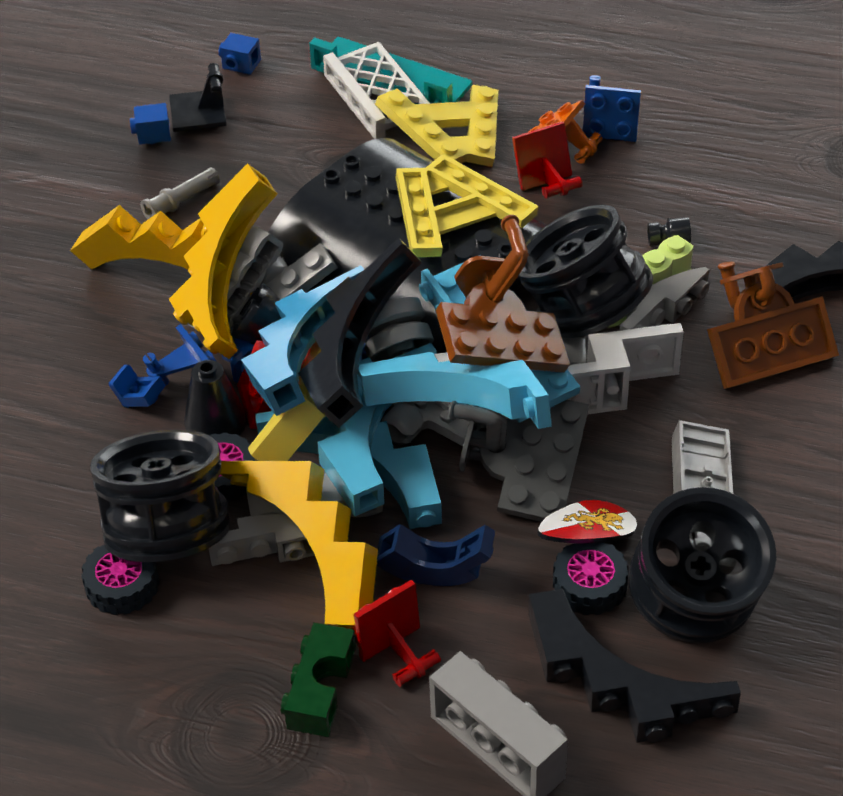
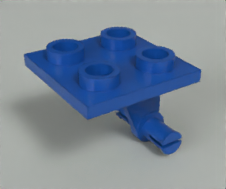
(611, 111)
(180, 359)

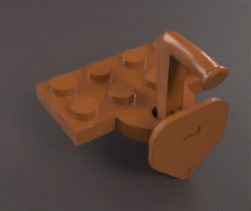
(493, 321)
(768, 329)

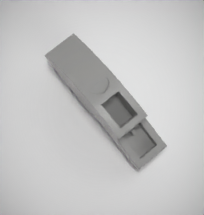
(669, 299)
(259, 537)

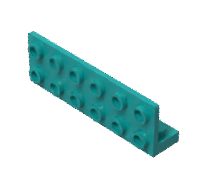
(433, 83)

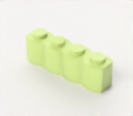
(670, 258)

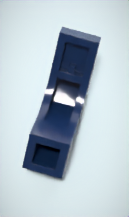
(433, 562)

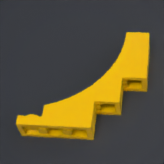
(296, 489)

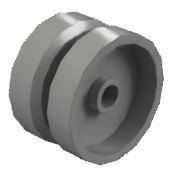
(398, 329)

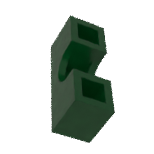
(324, 653)

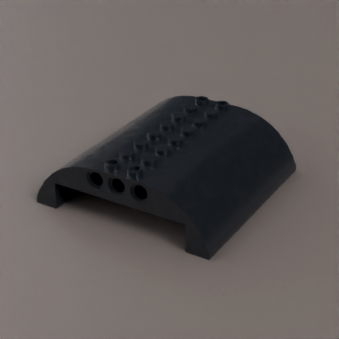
(359, 214)

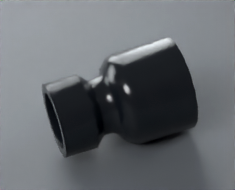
(674, 226)

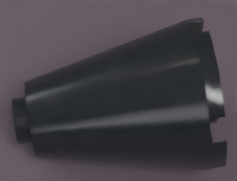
(256, 314)
(212, 402)

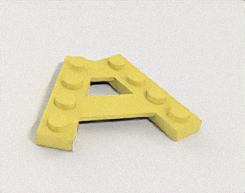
(425, 122)
(479, 202)

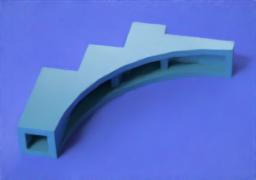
(287, 342)

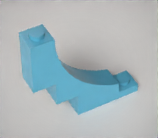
(502, 387)
(404, 470)

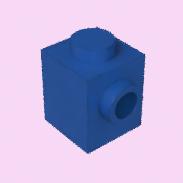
(240, 53)
(151, 123)

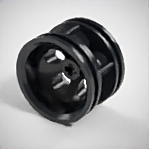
(585, 271)
(160, 495)
(734, 532)

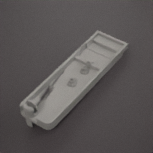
(702, 460)

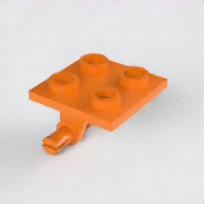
(574, 133)

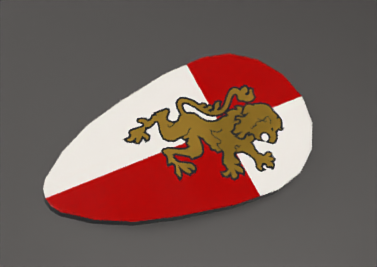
(588, 523)

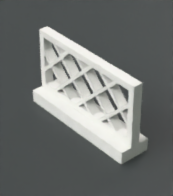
(358, 95)

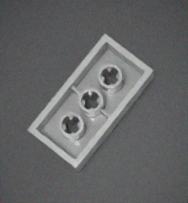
(498, 726)

